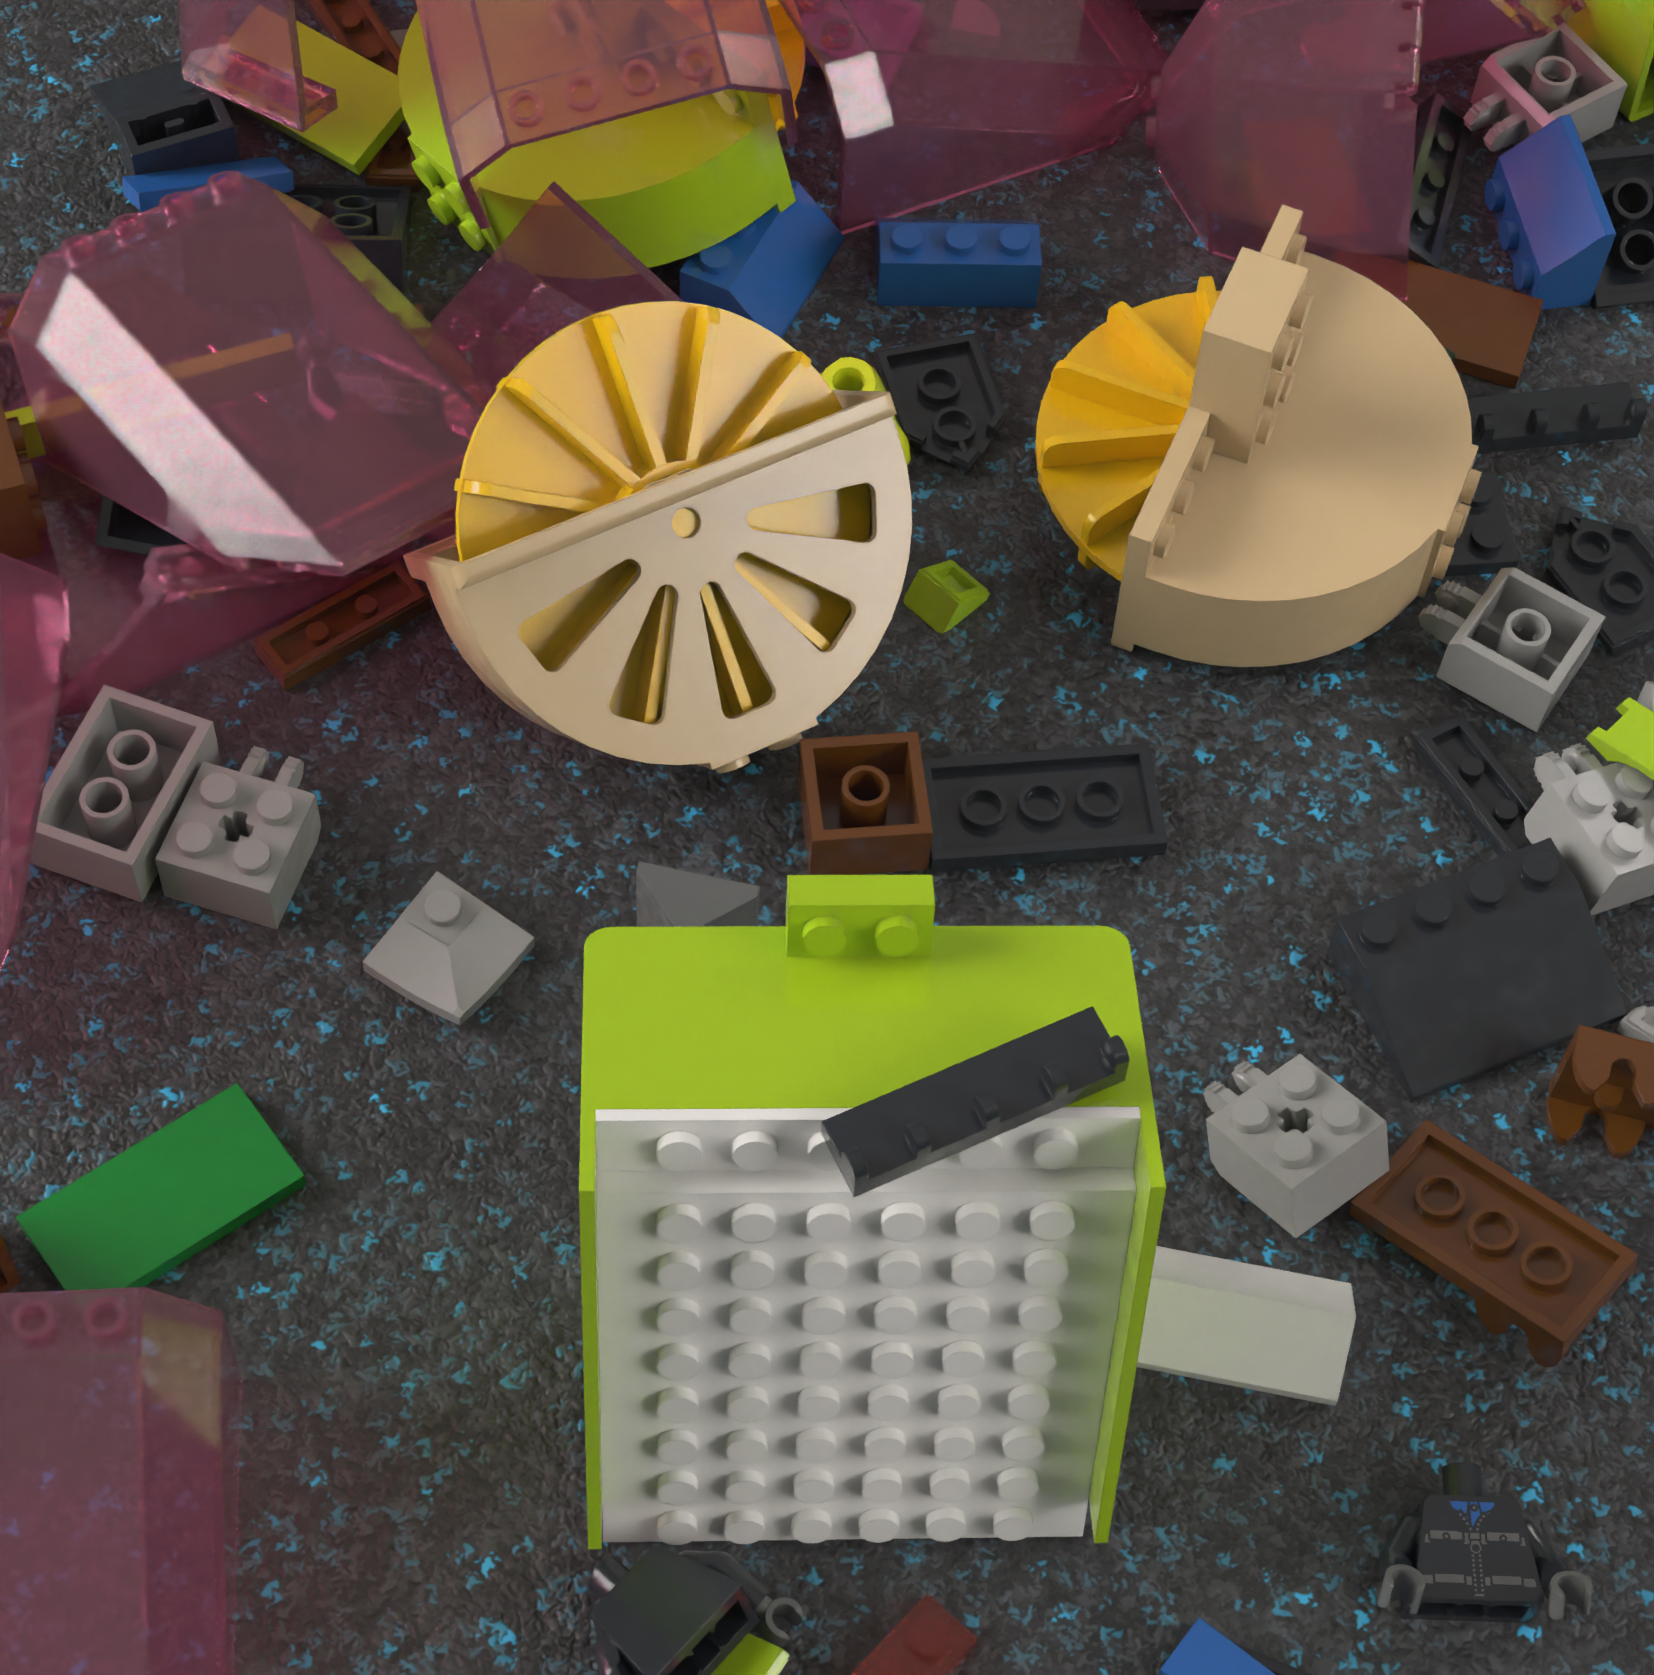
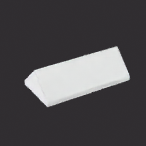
(1247, 1326)

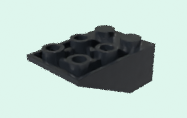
(165, 121)

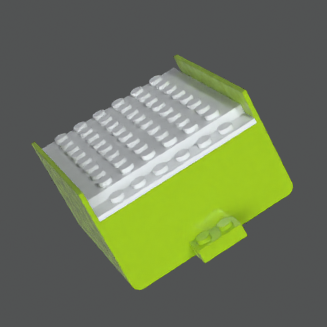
(829, 1356)

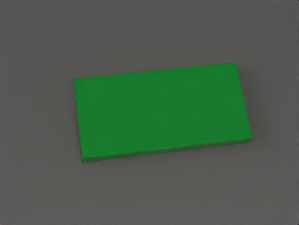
(163, 1197)

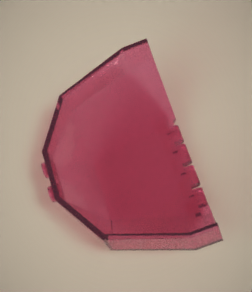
(1297, 113)

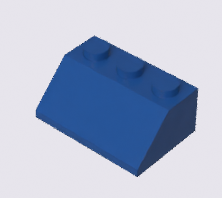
(1551, 216)
(957, 262)
(766, 266)

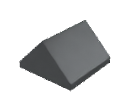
(692, 899)

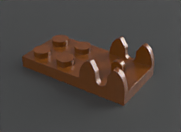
(1604, 1078)
(1495, 1240)

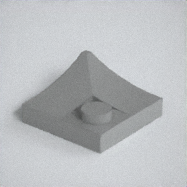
(448, 951)

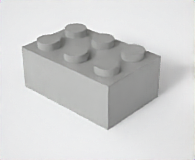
(120, 791)

